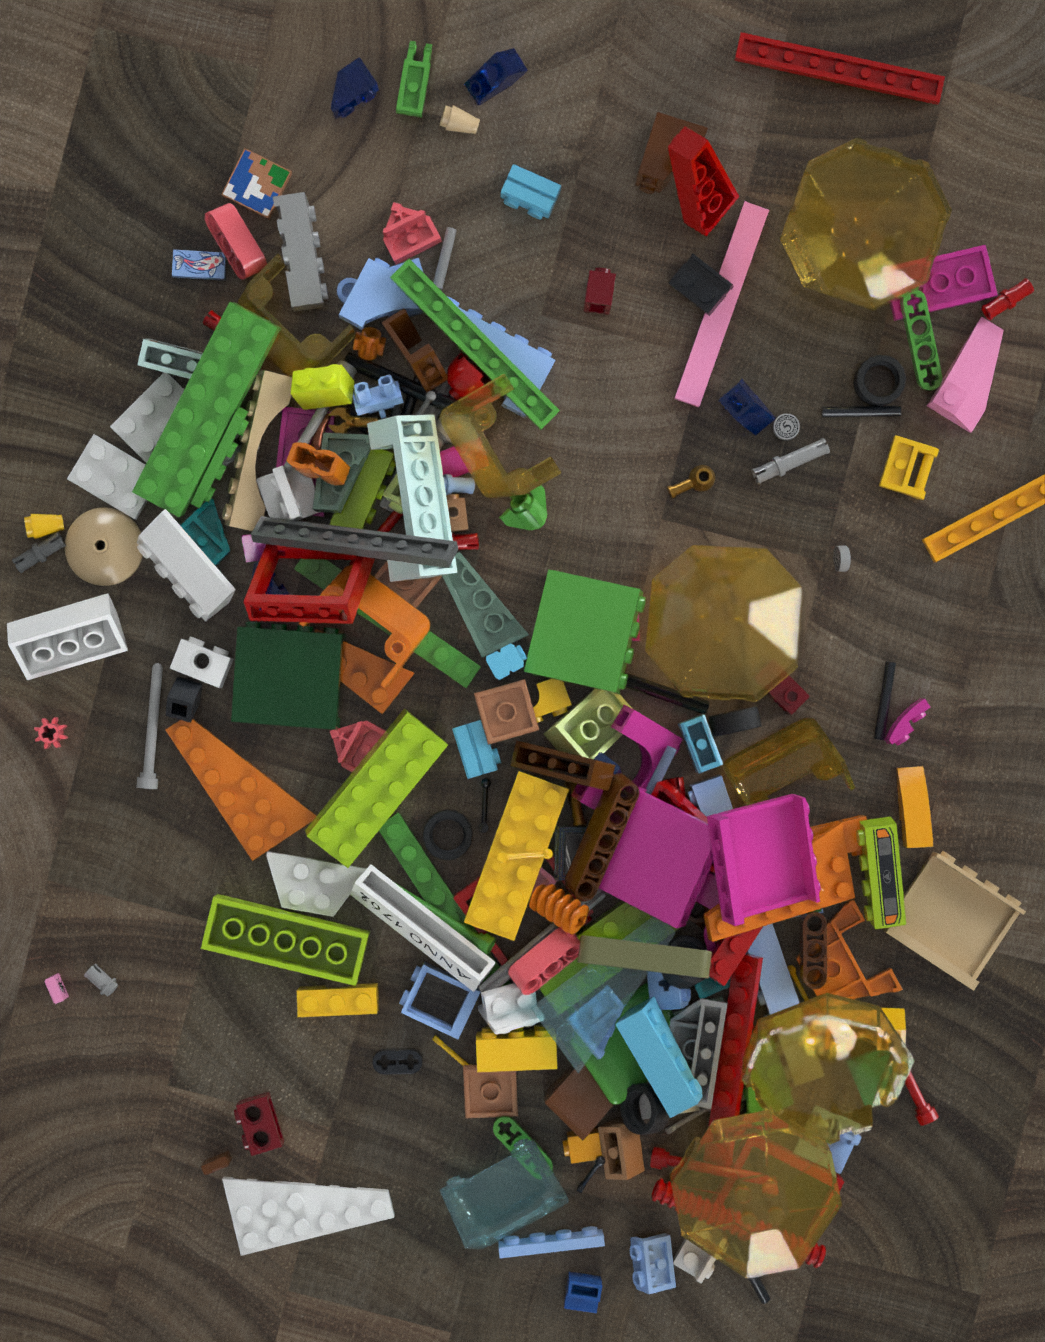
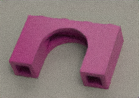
(652, 742)

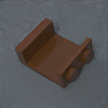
(424, 361)

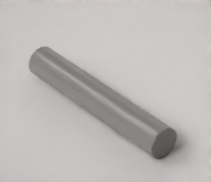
(444, 257)

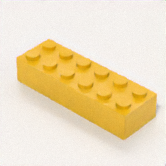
(524, 828)

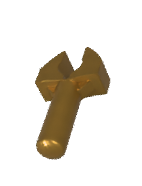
(351, 421)

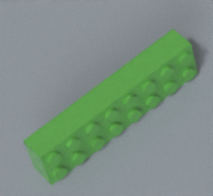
(206, 409)

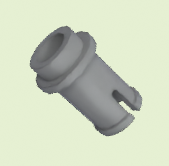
(101, 980)

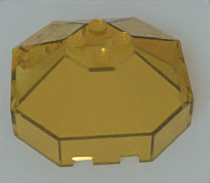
(865, 224)
(724, 622)
(826, 1064)
(756, 1193)

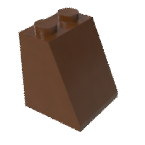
(656, 166)
(577, 1101)

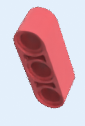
(235, 241)
(544, 961)

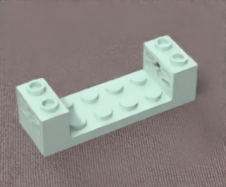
(420, 485)

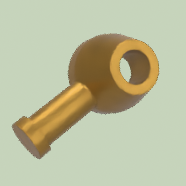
(693, 481)
(575, 805)

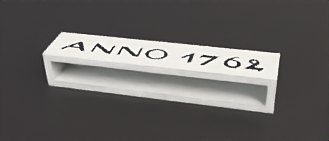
(422, 928)

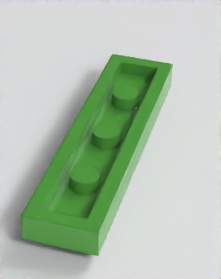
(226, 448)

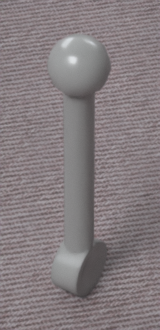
(430, 396)
(673, 1127)

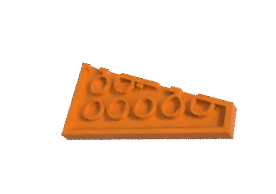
(247, 799)
(834, 879)

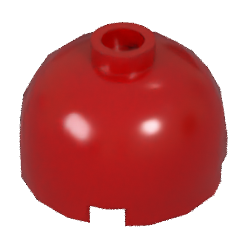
(464, 377)

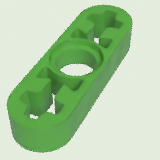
(514, 1127)

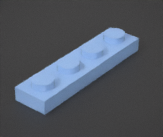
(561, 1241)

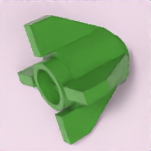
(527, 511)

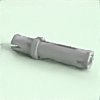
(780, 465)

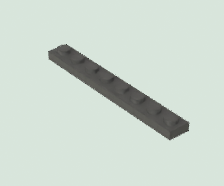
(355, 541)

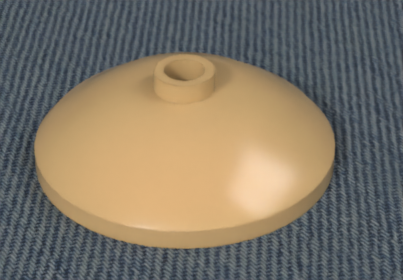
(116, 560)

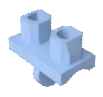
(377, 398)

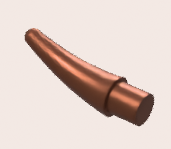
(318, 436)

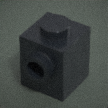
(183, 699)

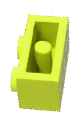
(322, 387)

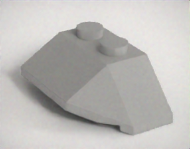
(699, 1037)

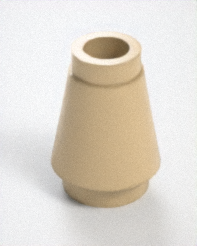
(458, 120)

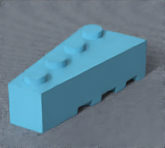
(659, 1057)

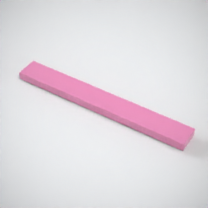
(714, 326)

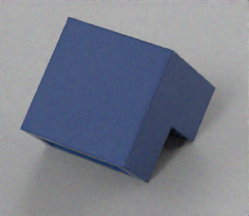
(582, 1292)

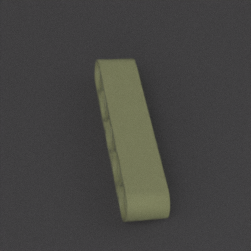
(644, 956)

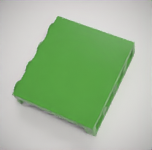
(585, 631)

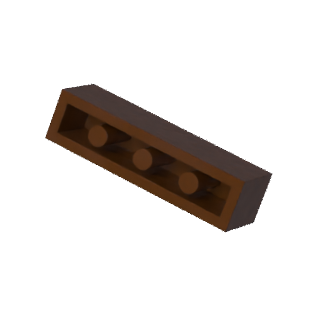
(562, 765)

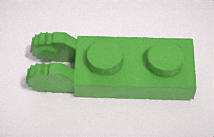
(414, 82)

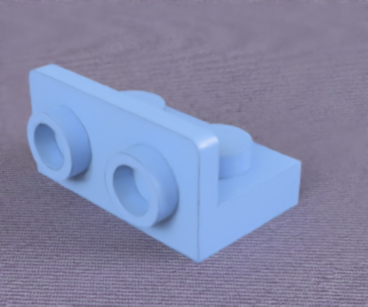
(652, 1263)

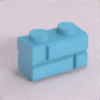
(530, 192)
(508, 659)
(700, 743)
(474, 750)

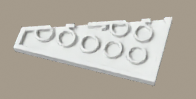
(289, 1212)

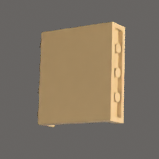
(954, 918)

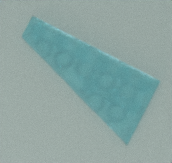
(592, 999)

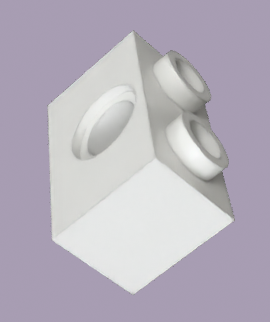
(186, 658)

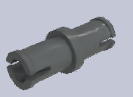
(39, 552)

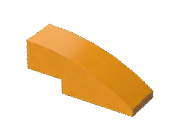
(914, 807)

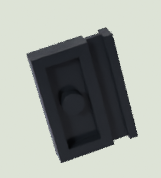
(701, 284)

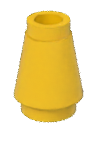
(43, 524)

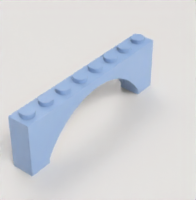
(379, 296)

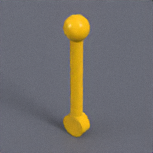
(502, 856)
(792, 971)
(436, 1039)

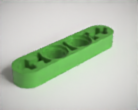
(916, 341)

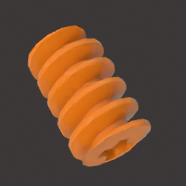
(559, 908)

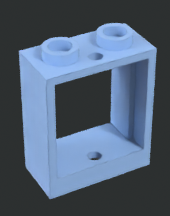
(463, 1014)

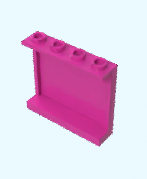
(763, 857)
(660, 861)

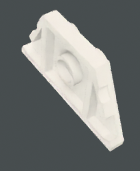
(311, 883)

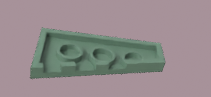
(482, 611)

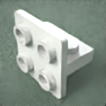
(287, 494)
(507, 1009)

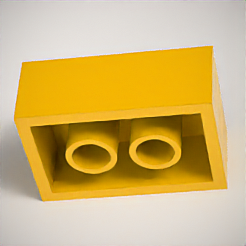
(515, 1050)

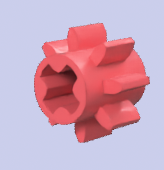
(44, 729)

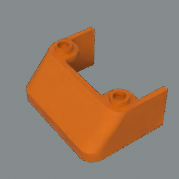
(392, 612)

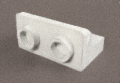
(694, 1261)

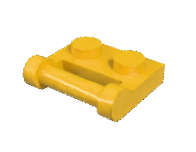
(901, 463)

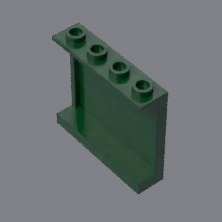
(287, 676)

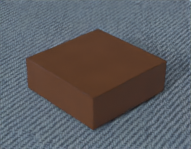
(216, 1163)

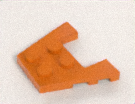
(843, 972)

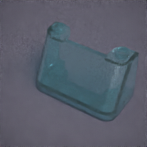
(503, 1196)

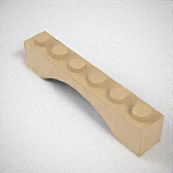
(269, 398)

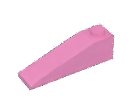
(968, 381)

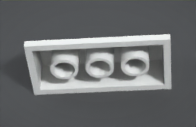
(185, 566)
(66, 637)

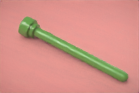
(482, 941)

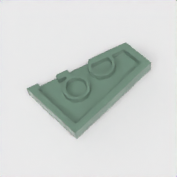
(354, 451)

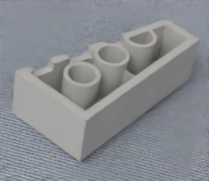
(300, 251)

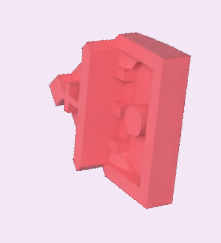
(409, 233)
(355, 742)

